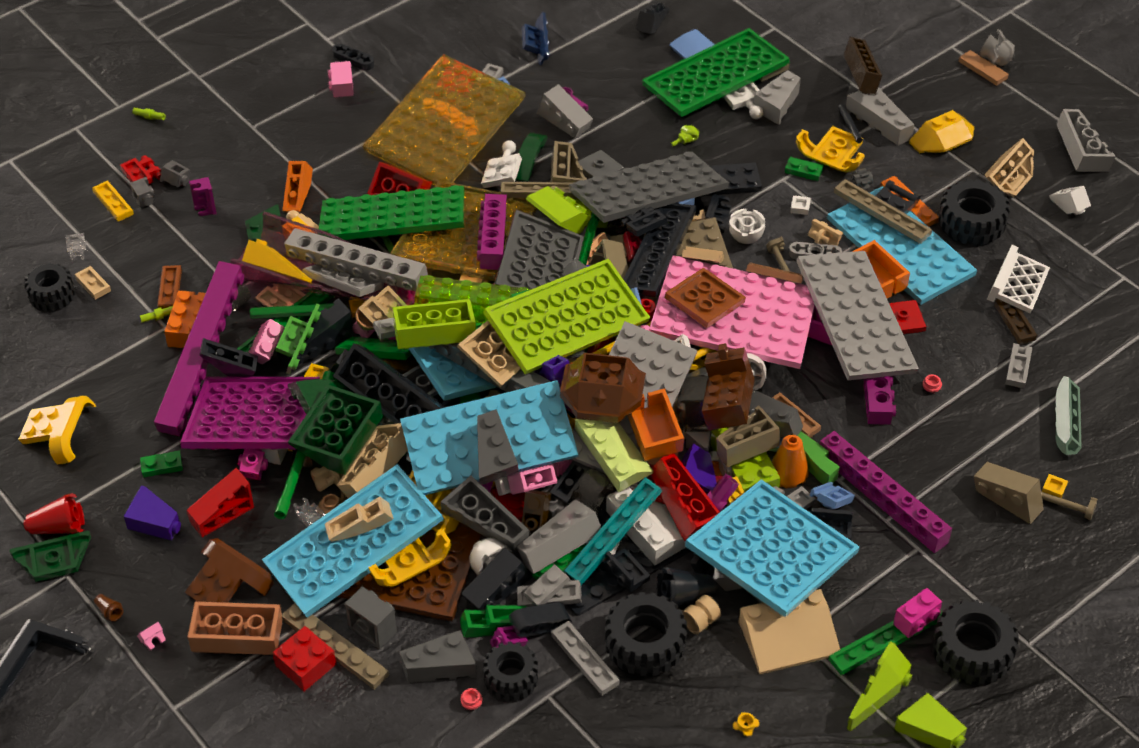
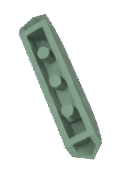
(1068, 417)

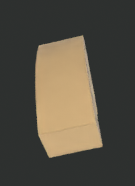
(359, 520)

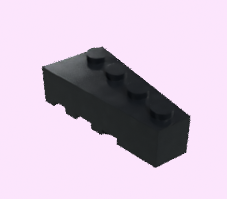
(330, 330)

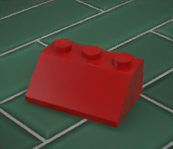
(392, 179)

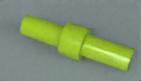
(149, 113)
(157, 314)

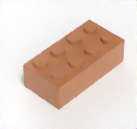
(235, 628)

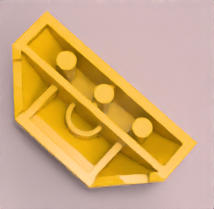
(942, 133)

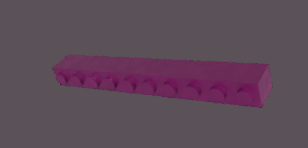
(191, 367)

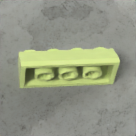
(613, 452)

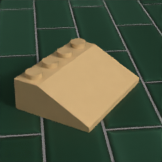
(790, 640)

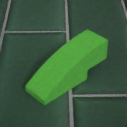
(817, 459)

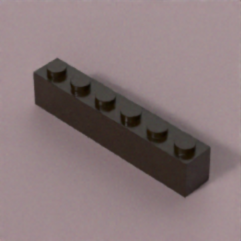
(862, 65)

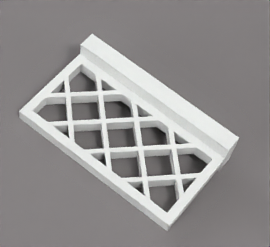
(1007, 275)

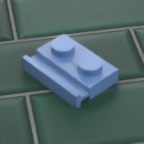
(832, 496)

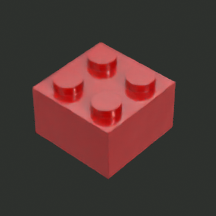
(304, 658)

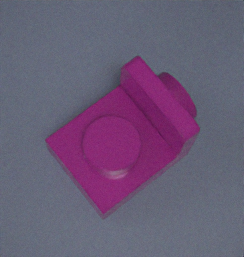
(505, 635)

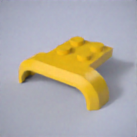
(833, 150)
(55, 425)
(412, 561)

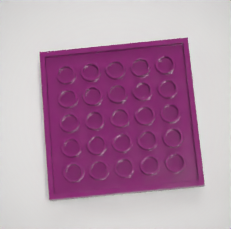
(244, 414)

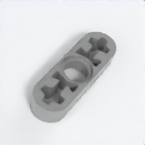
(802, 247)

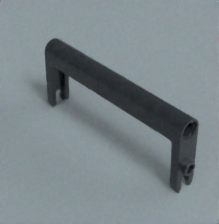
(26, 643)

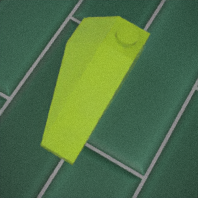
(883, 686)

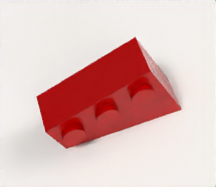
(221, 504)

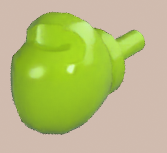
(687, 135)

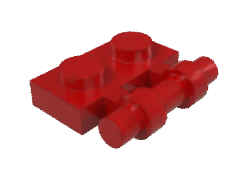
(136, 169)

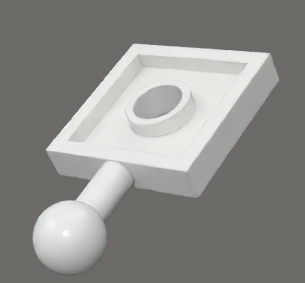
(745, 98)
(503, 168)

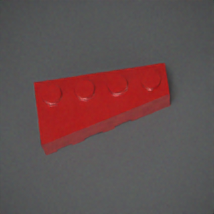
(683, 496)

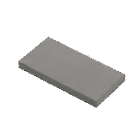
(342, 280)

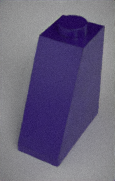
(700, 466)
(152, 515)

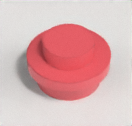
(932, 383)
(471, 699)

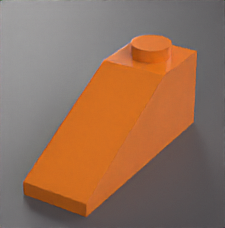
(297, 185)

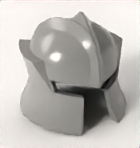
(998, 50)

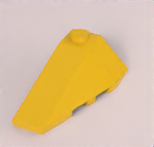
(263, 256)

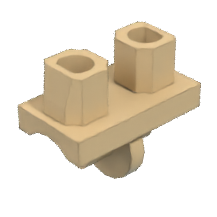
(824, 234)
(324, 477)

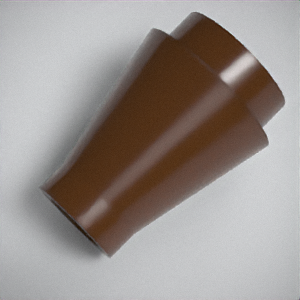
(110, 608)

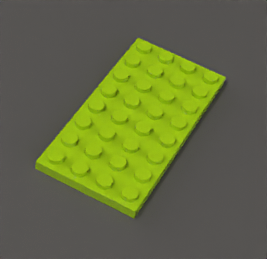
(565, 315)

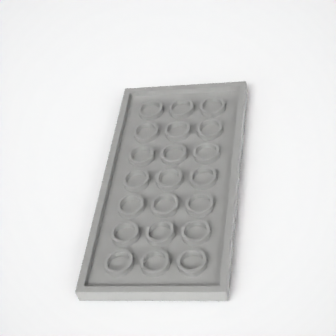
(856, 315)
(665, 367)

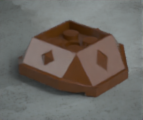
(602, 387)

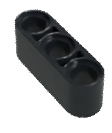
(539, 619)

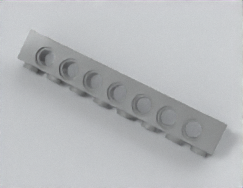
(355, 259)

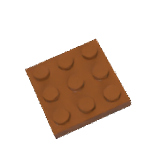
(705, 297)

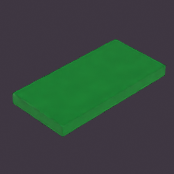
(383, 349)

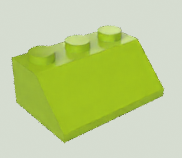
(560, 208)

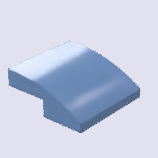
(690, 44)

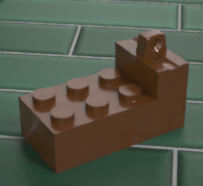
(728, 388)

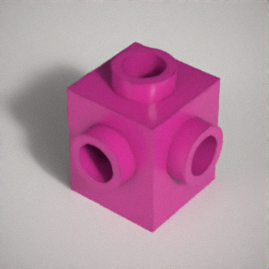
(252, 463)

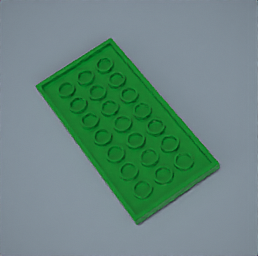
(715, 72)
(394, 213)

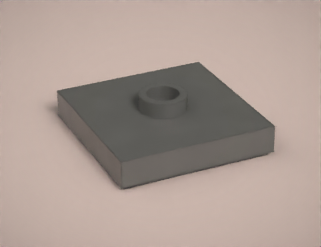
(599, 164)

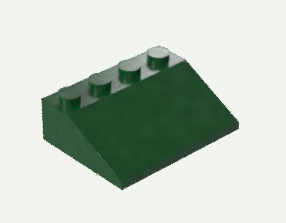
(337, 428)

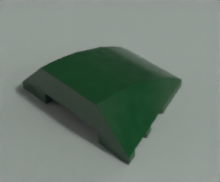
(309, 391)

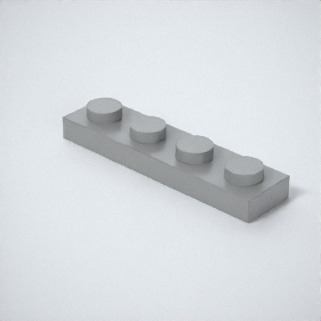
(585, 658)

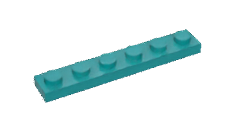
(613, 530)

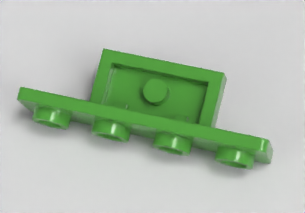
(294, 336)

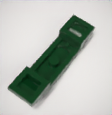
(529, 153)

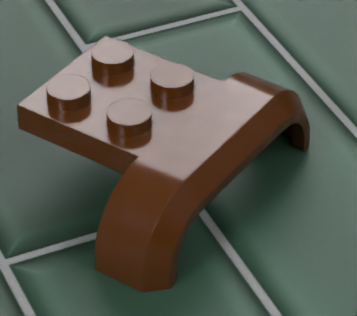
(225, 573)

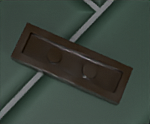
(1016, 322)

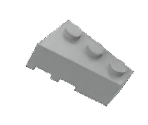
(778, 96)
(564, 112)

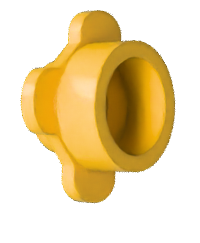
(748, 719)

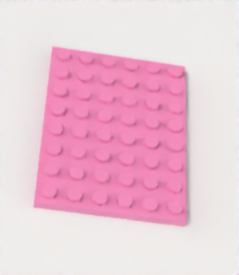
(768, 324)

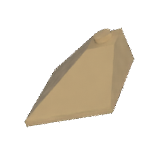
(490, 354)

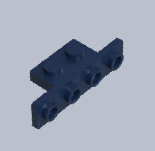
(535, 38)

